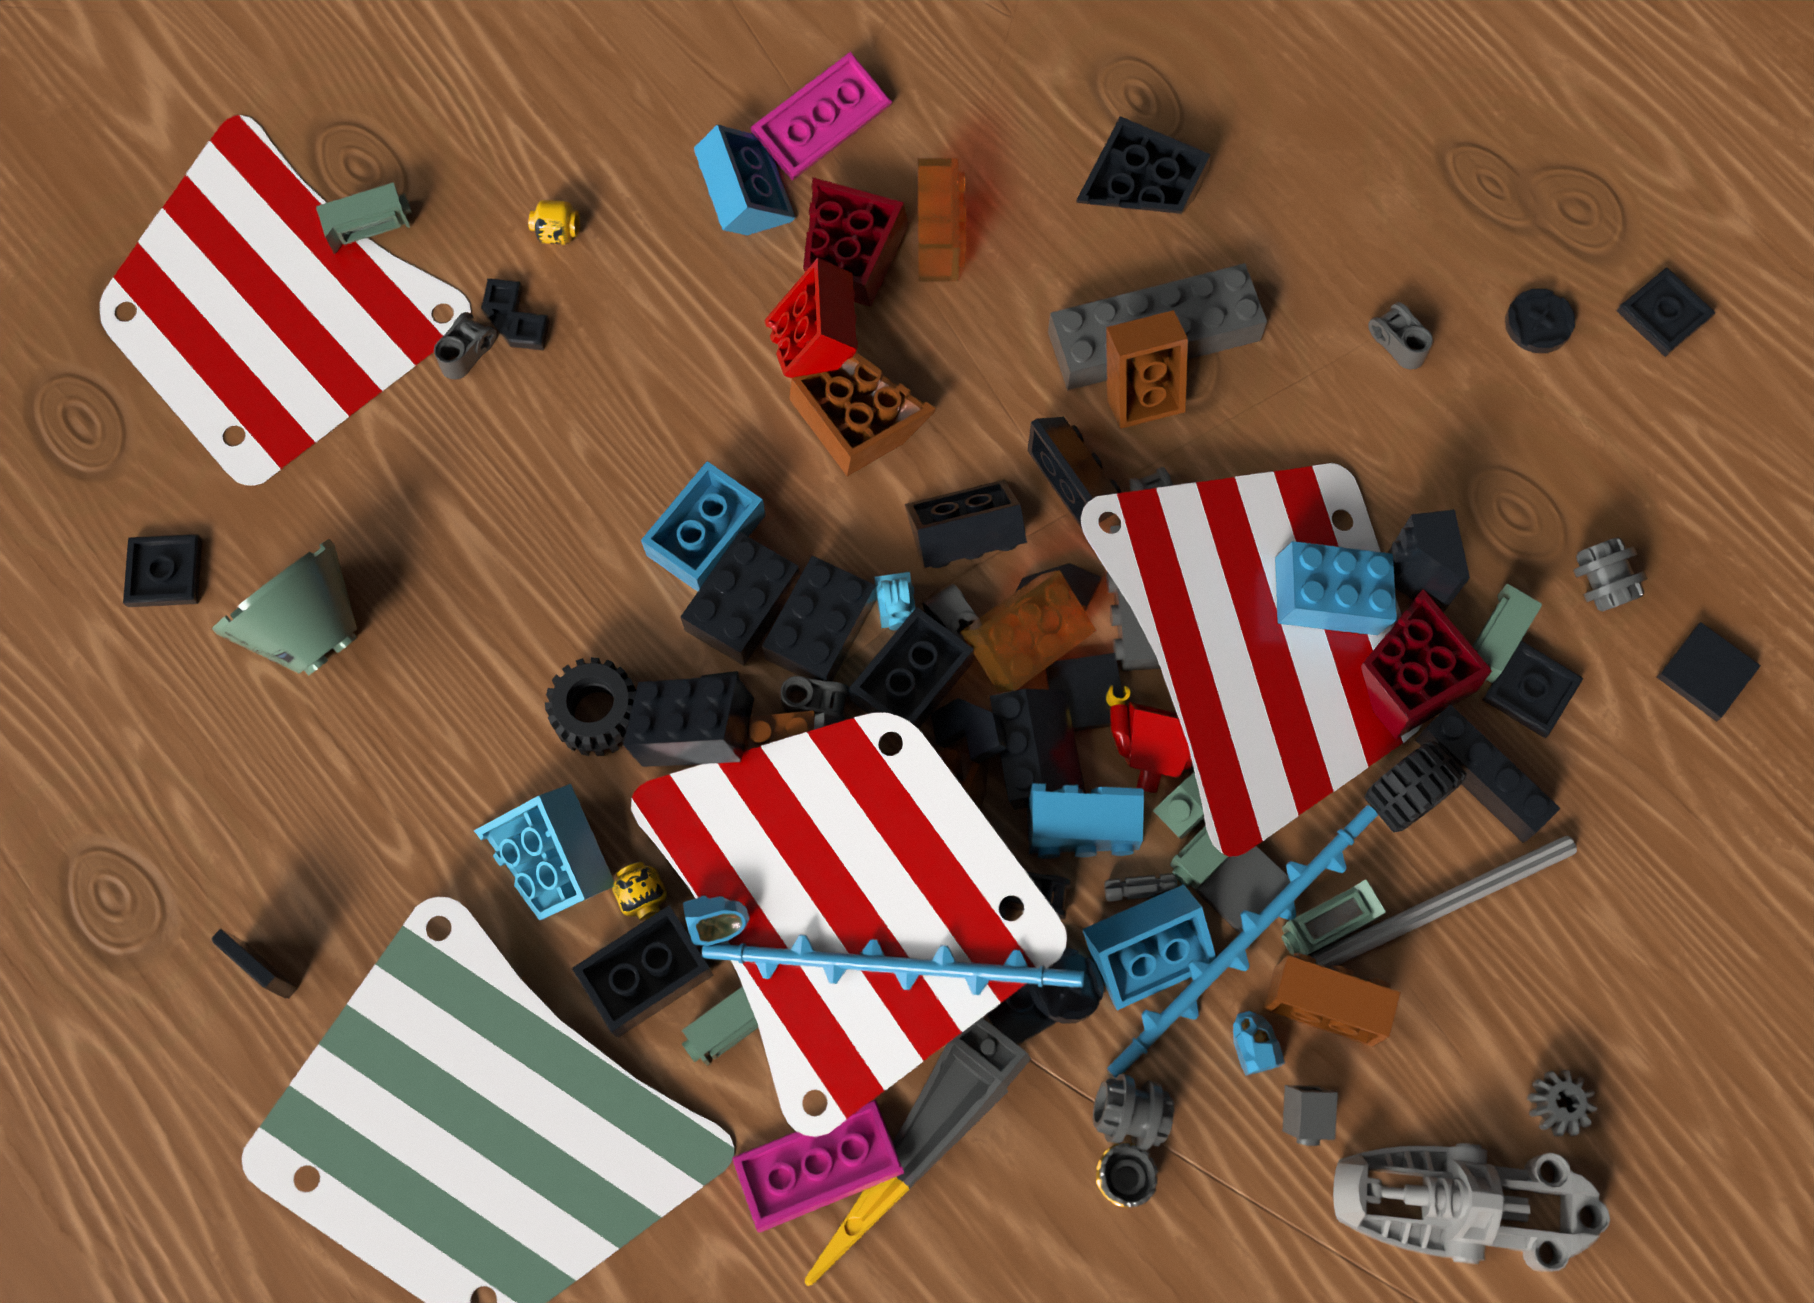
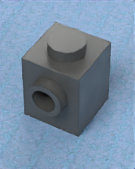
(1309, 1113)

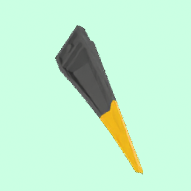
(959, 1092)

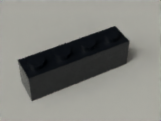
(1491, 775)

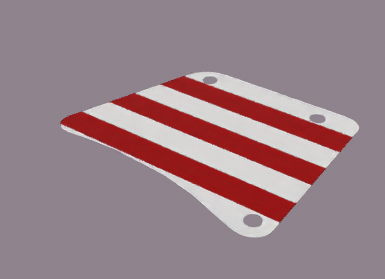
(257, 315)
(1264, 705)
(850, 851)

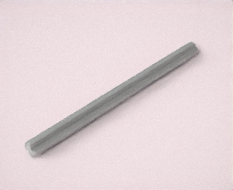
(1445, 903)

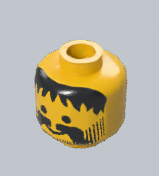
(554, 222)
(639, 890)

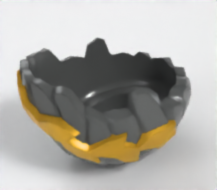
(1126, 1175)

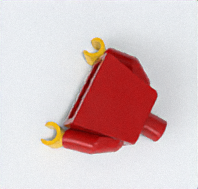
(1148, 740)

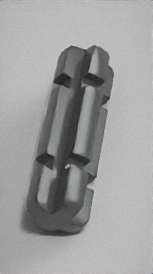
(1139, 886)

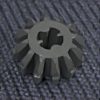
(1565, 1118)

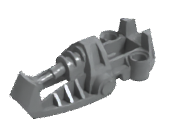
(1466, 1203)

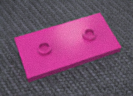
(821, 116)
(812, 1172)

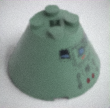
(296, 614)

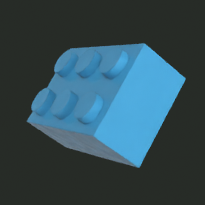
(702, 525)
(1335, 588)

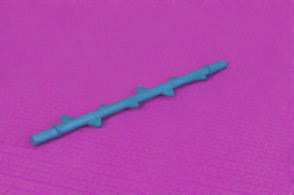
(1235, 953)
(906, 969)

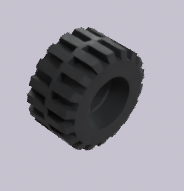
(577, 684)
(1415, 785)

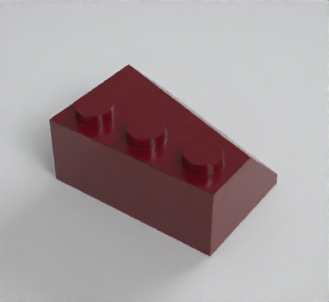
(854, 233)
(1421, 668)

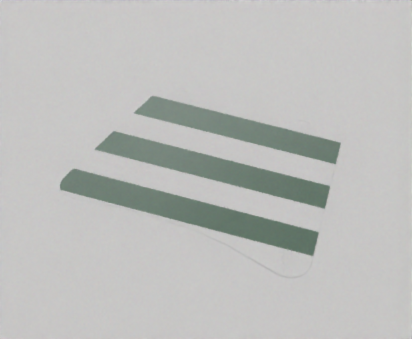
(474, 1129)

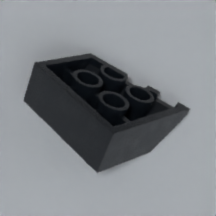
(1145, 171)

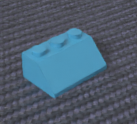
(742, 181)
(1149, 946)

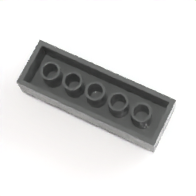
(1213, 308)

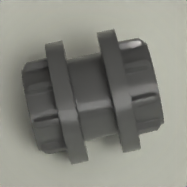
(1610, 574)
(1125, 1111)

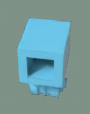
(894, 599)

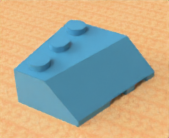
(1084, 821)

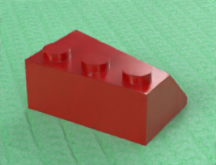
(815, 322)

